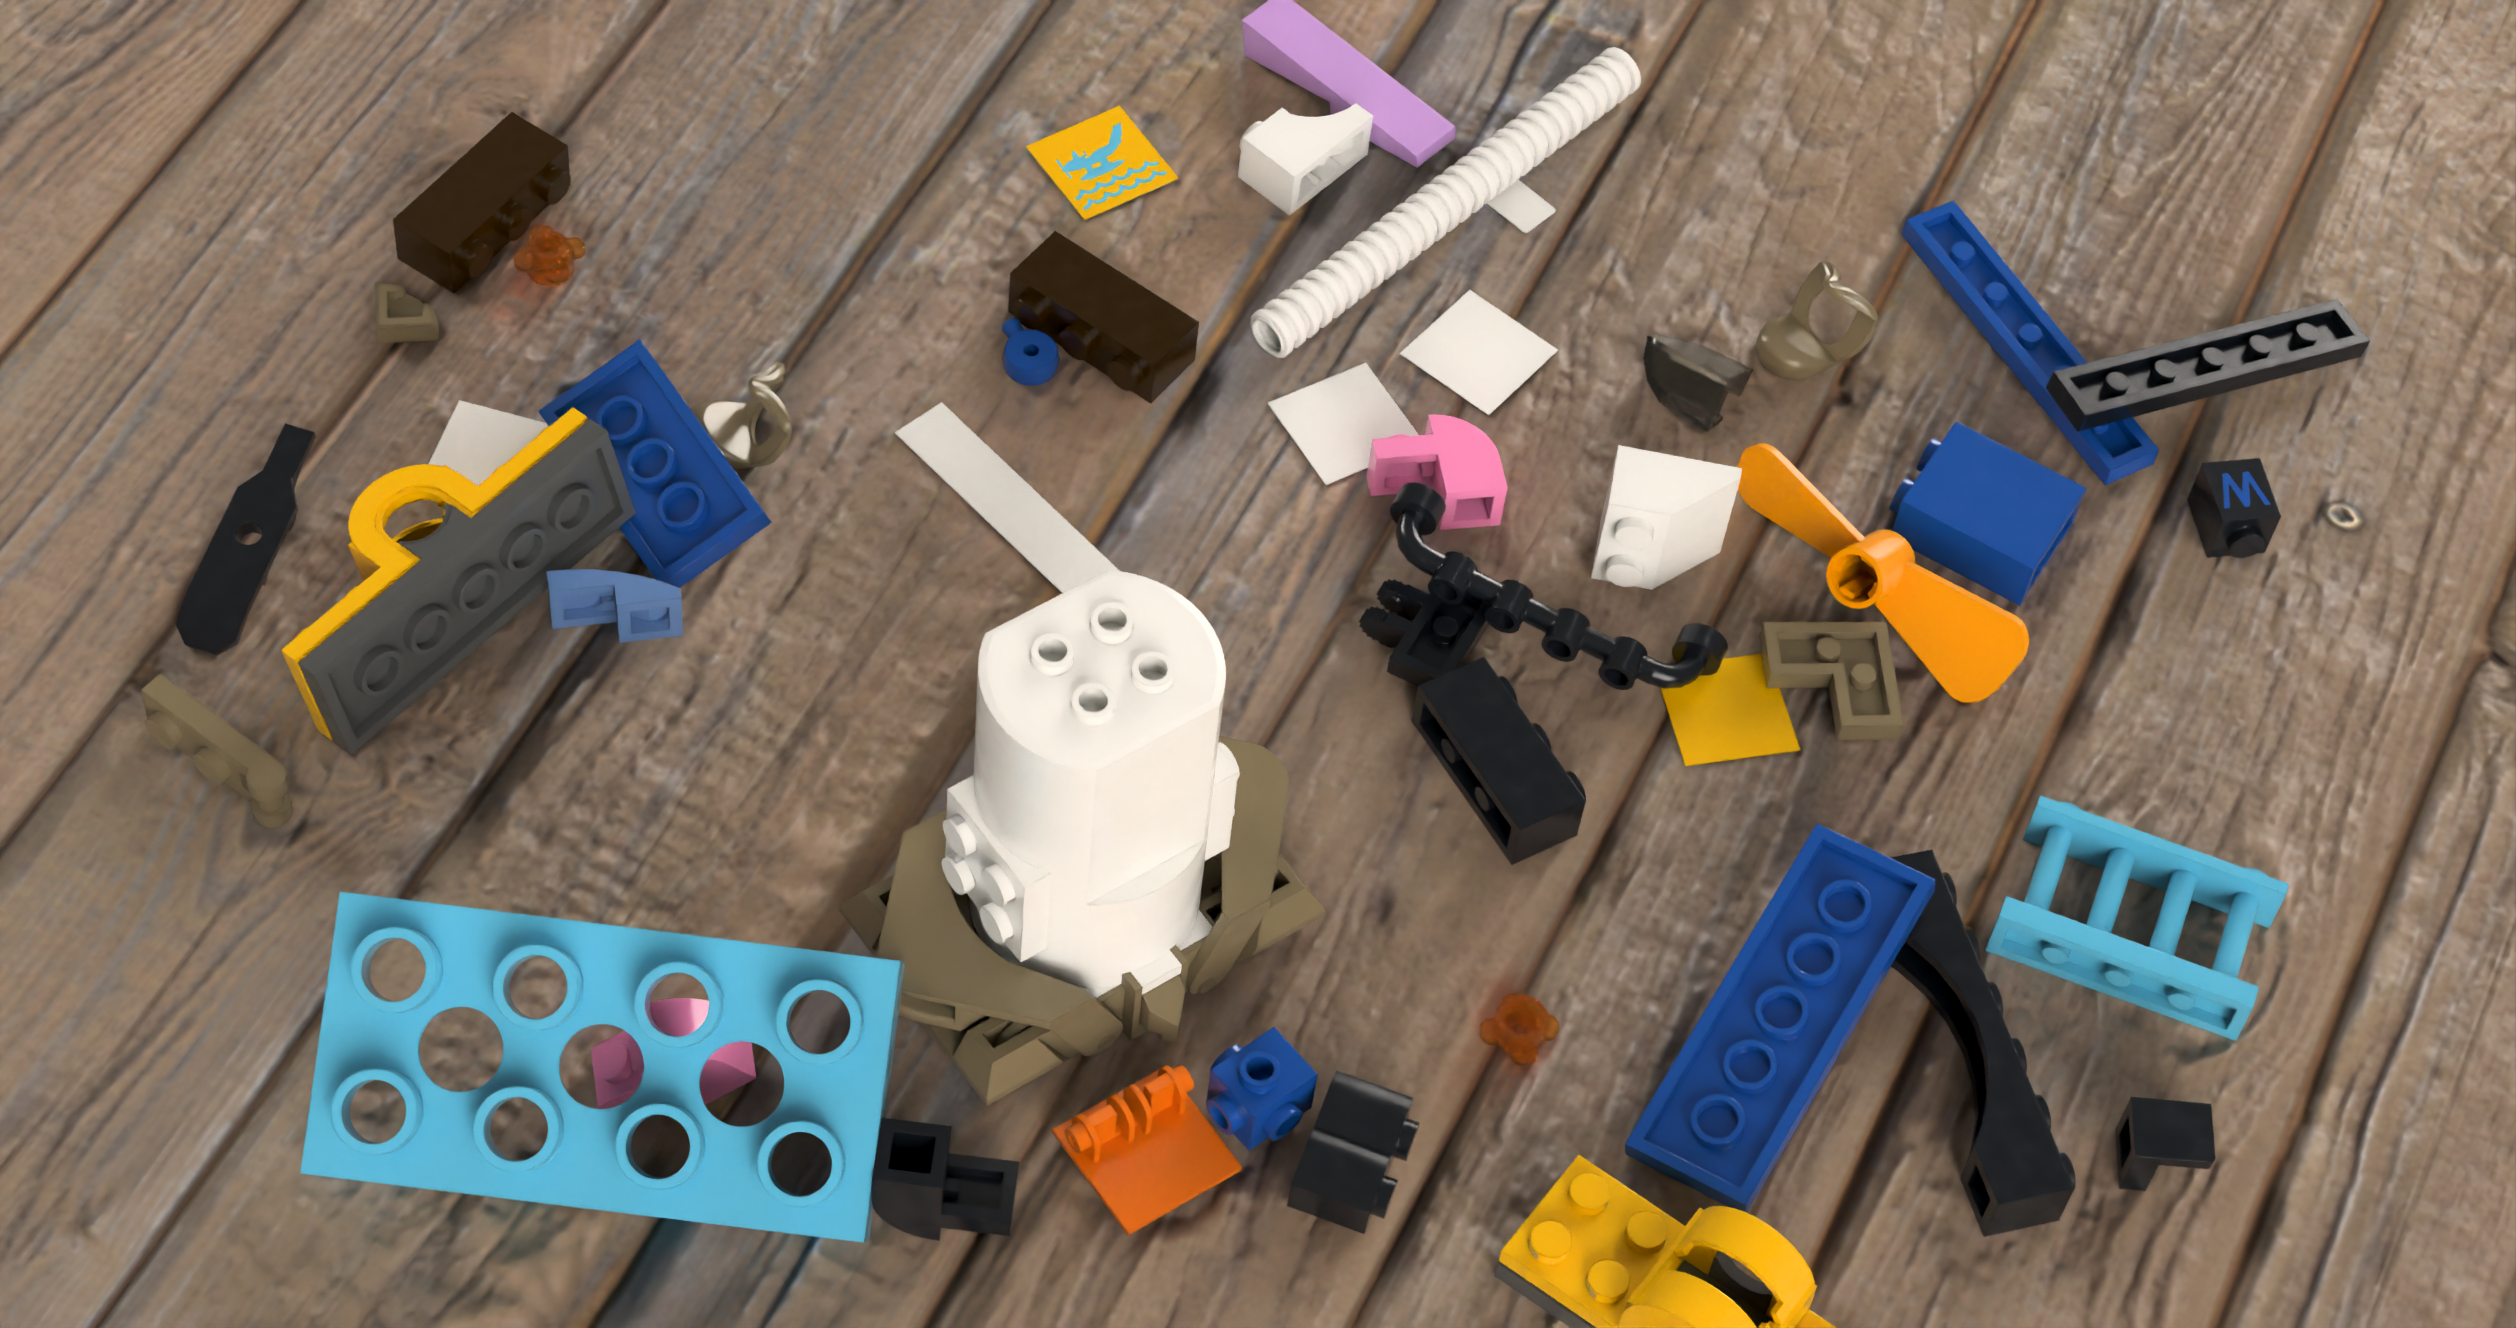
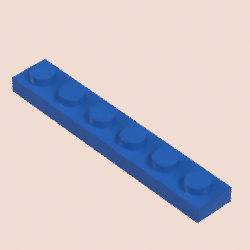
(2019, 332)

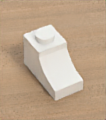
(1299, 156)

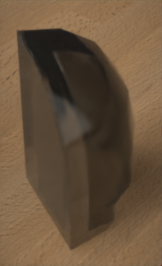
(1692, 378)

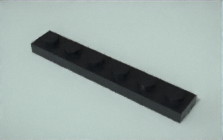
(2206, 364)

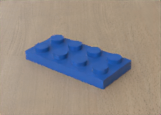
(678, 480)

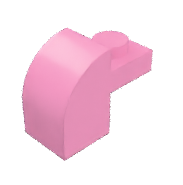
(1450, 459)
(620, 1063)

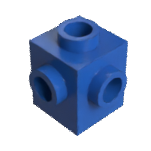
(1260, 1089)

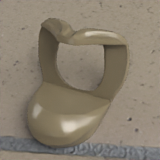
(1790, 346)
(734, 423)

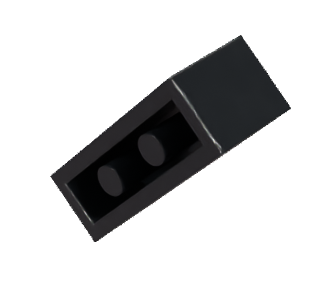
(1499, 760)

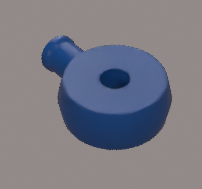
(1029, 354)

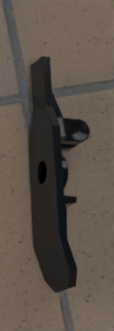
(235, 572)

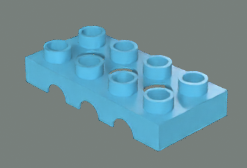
(589, 1149)

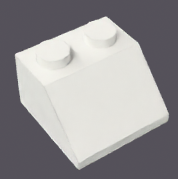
(1661, 517)

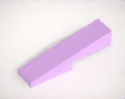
(1314, 57)

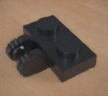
(1434, 641)

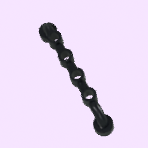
(1567, 631)

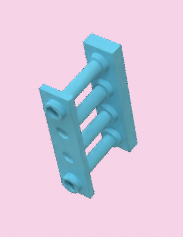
(2118, 966)

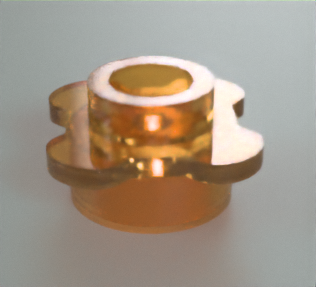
(549, 256)
(1525, 1013)

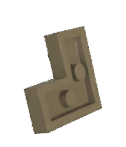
(1848, 660)

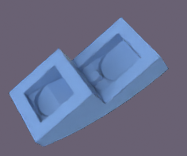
(638, 604)

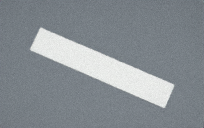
(1003, 499)

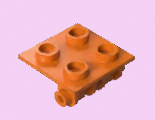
(1147, 1148)

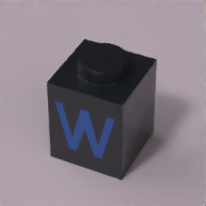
(2233, 508)

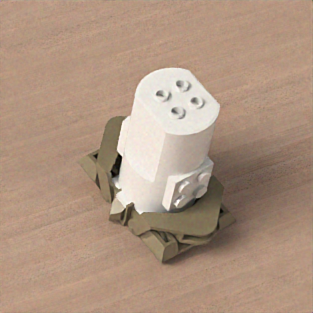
(1094, 849)

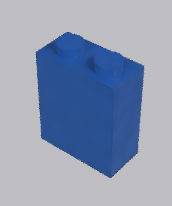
(1985, 511)

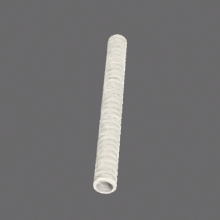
(1444, 203)

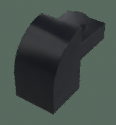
(928, 1188)

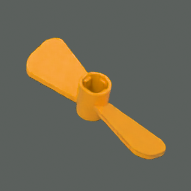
(1953, 632)

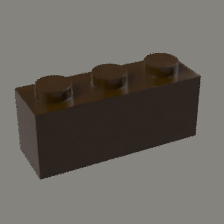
(482, 202)
(1102, 317)

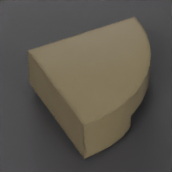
(402, 316)

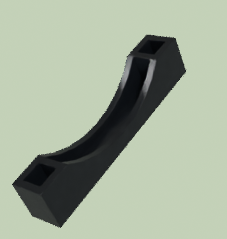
(2013, 1163)

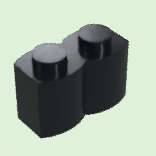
(1351, 1153)

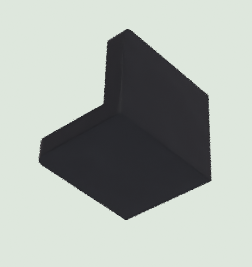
(2162, 1134)

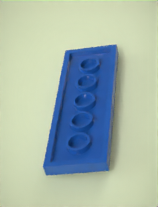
(1780, 1018)

